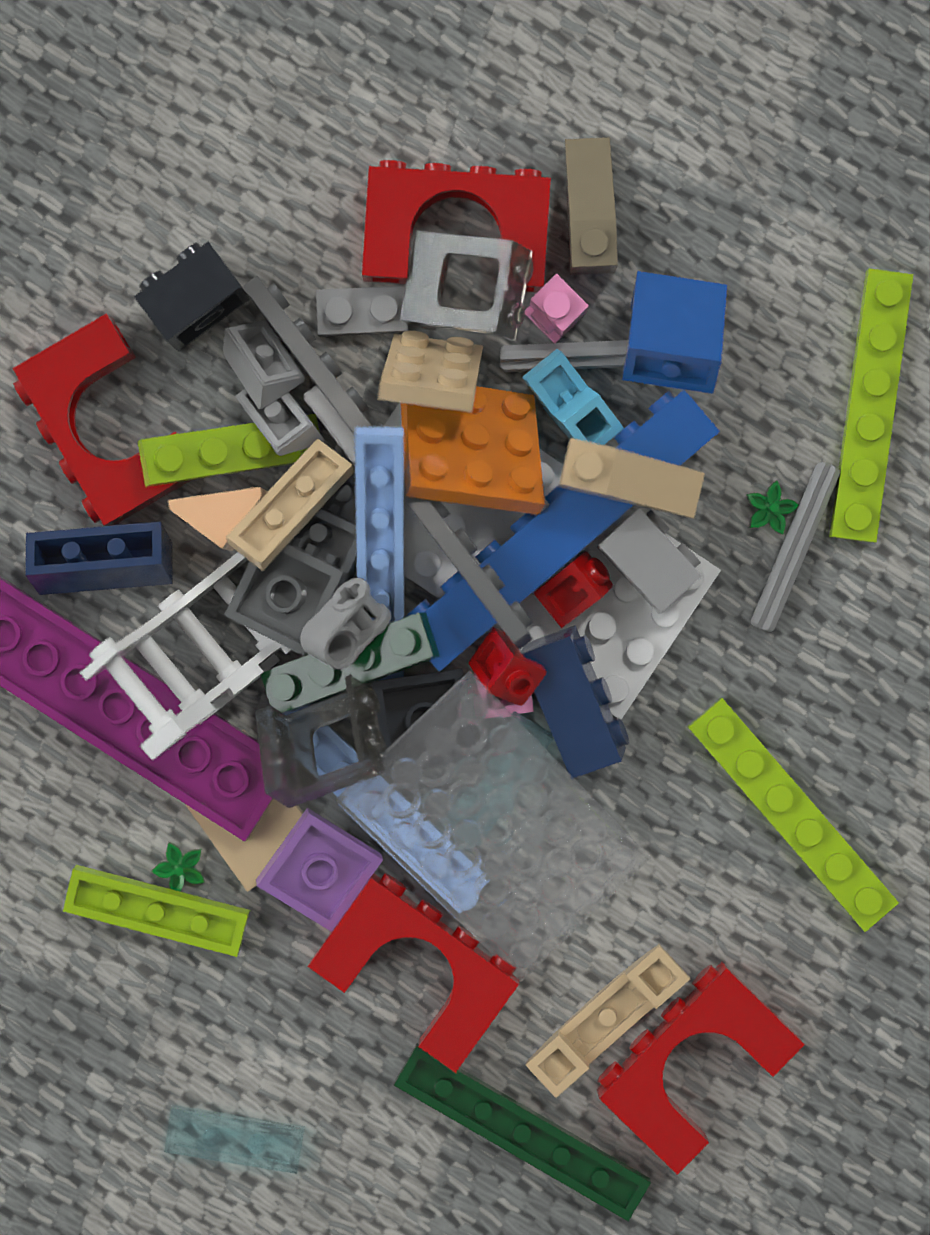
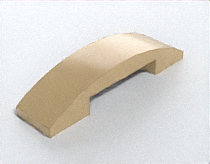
(606, 1018)

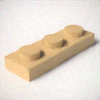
(290, 504)

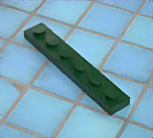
(523, 1133)

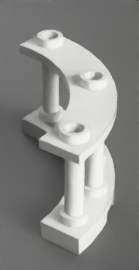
(194, 704)

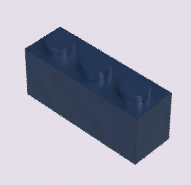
(99, 558)
(576, 702)

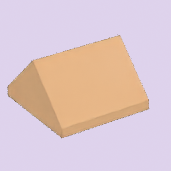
(217, 513)

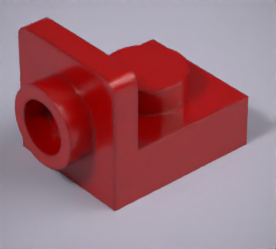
(574, 588)
(505, 669)

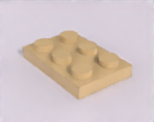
(431, 371)

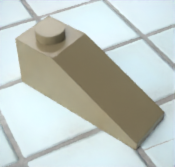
(590, 206)

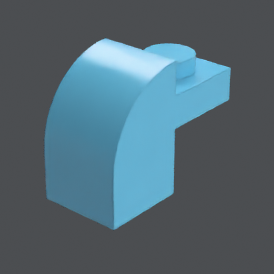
(571, 402)

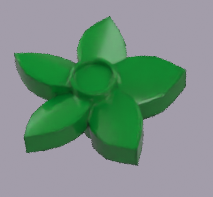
(770, 508)
(179, 867)

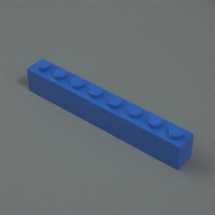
(560, 530)

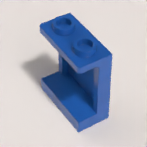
(675, 332)

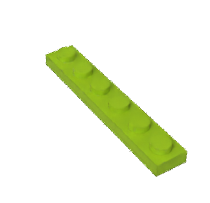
(871, 405)
(793, 814)

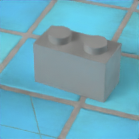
(651, 559)

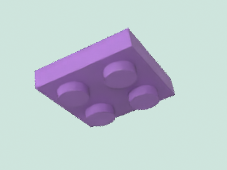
(319, 869)

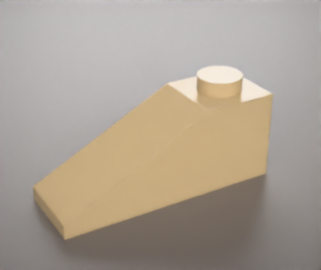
(630, 478)

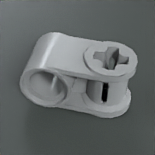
(345, 625)

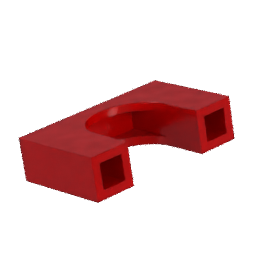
(402, 194)
(54, 385)
(385, 914)
(718, 1006)

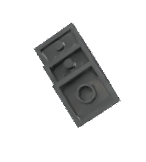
(302, 574)

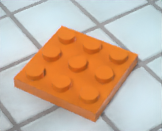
(477, 455)

